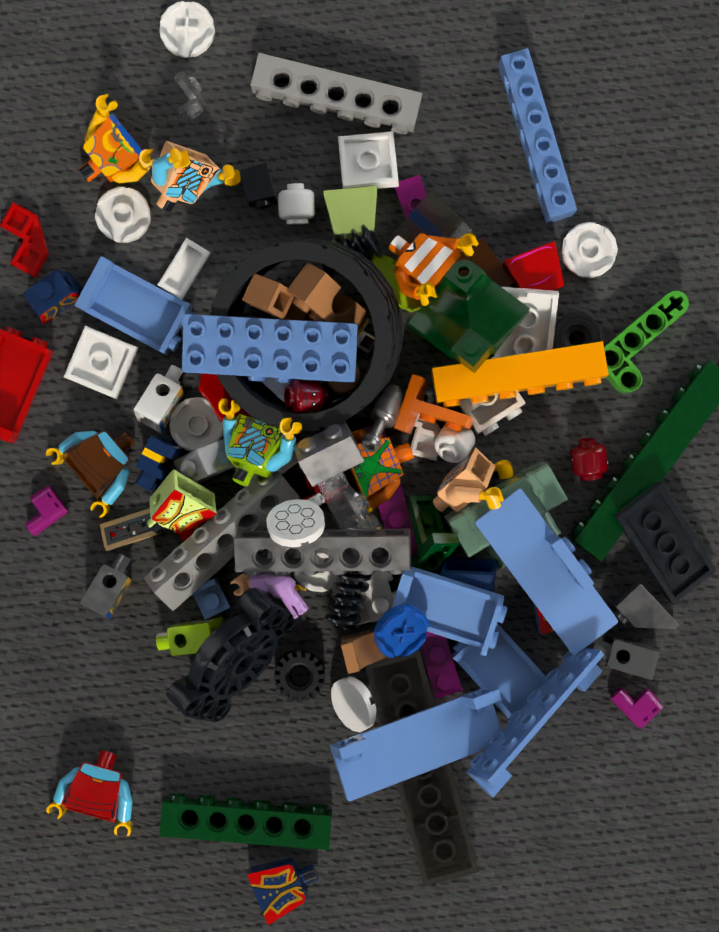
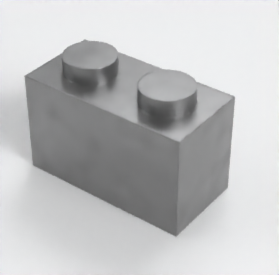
(328, 453)

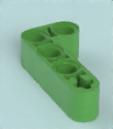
(643, 336)

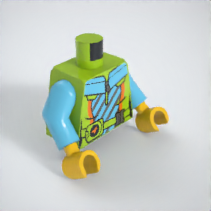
(256, 445)

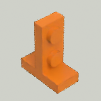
(414, 405)

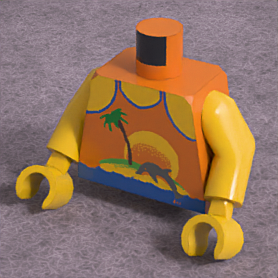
(113, 148)

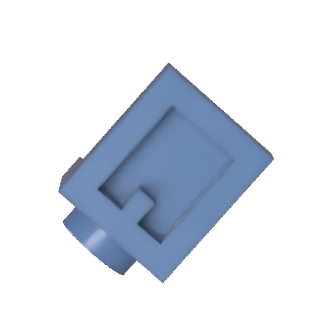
(211, 598)

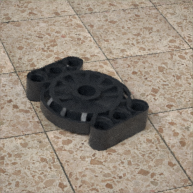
(233, 656)

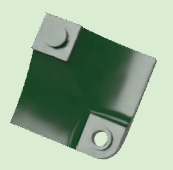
(469, 315)

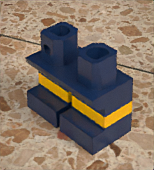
(154, 461)

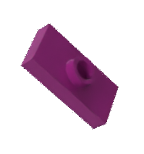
(410, 194)

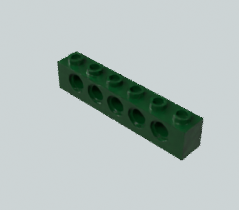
(175, 825)

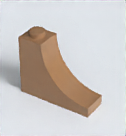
(360, 650)

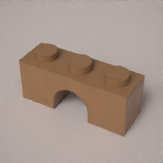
(321, 296)
(273, 299)

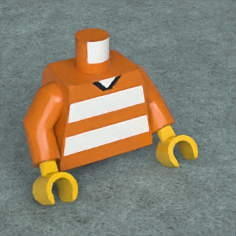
(426, 261)

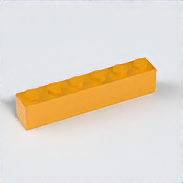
(520, 373)

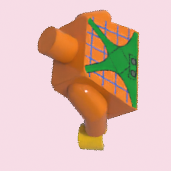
(381, 470)

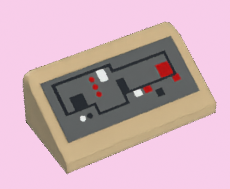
(126, 530)

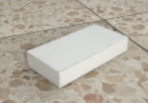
(184, 269)

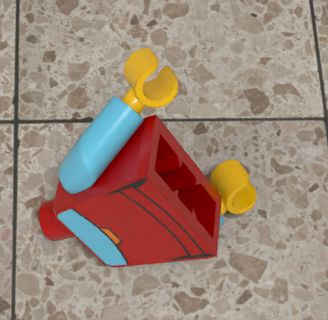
(96, 792)

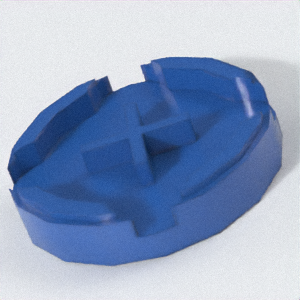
(401, 631)

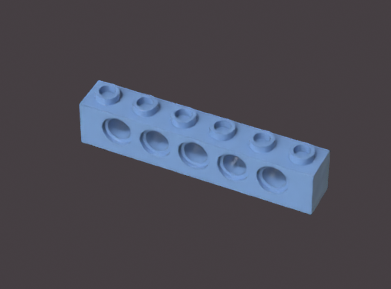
(537, 136)

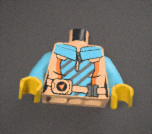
(186, 174)

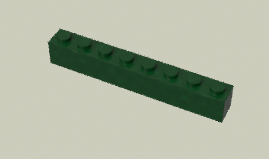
(652, 460)

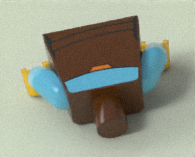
(97, 463)

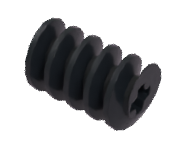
(365, 243)
(349, 599)

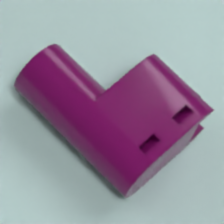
(50, 509)
(640, 709)

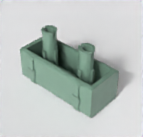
(538, 485)

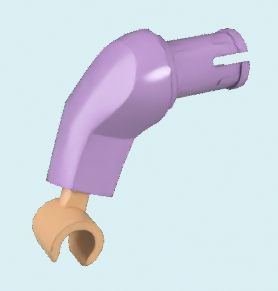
(277, 586)

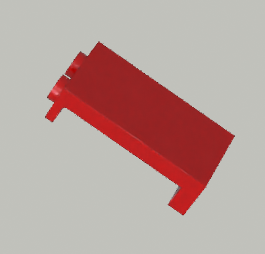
(21, 373)

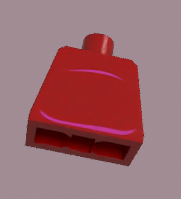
(536, 269)

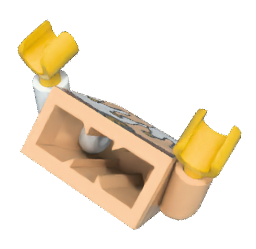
(469, 480)

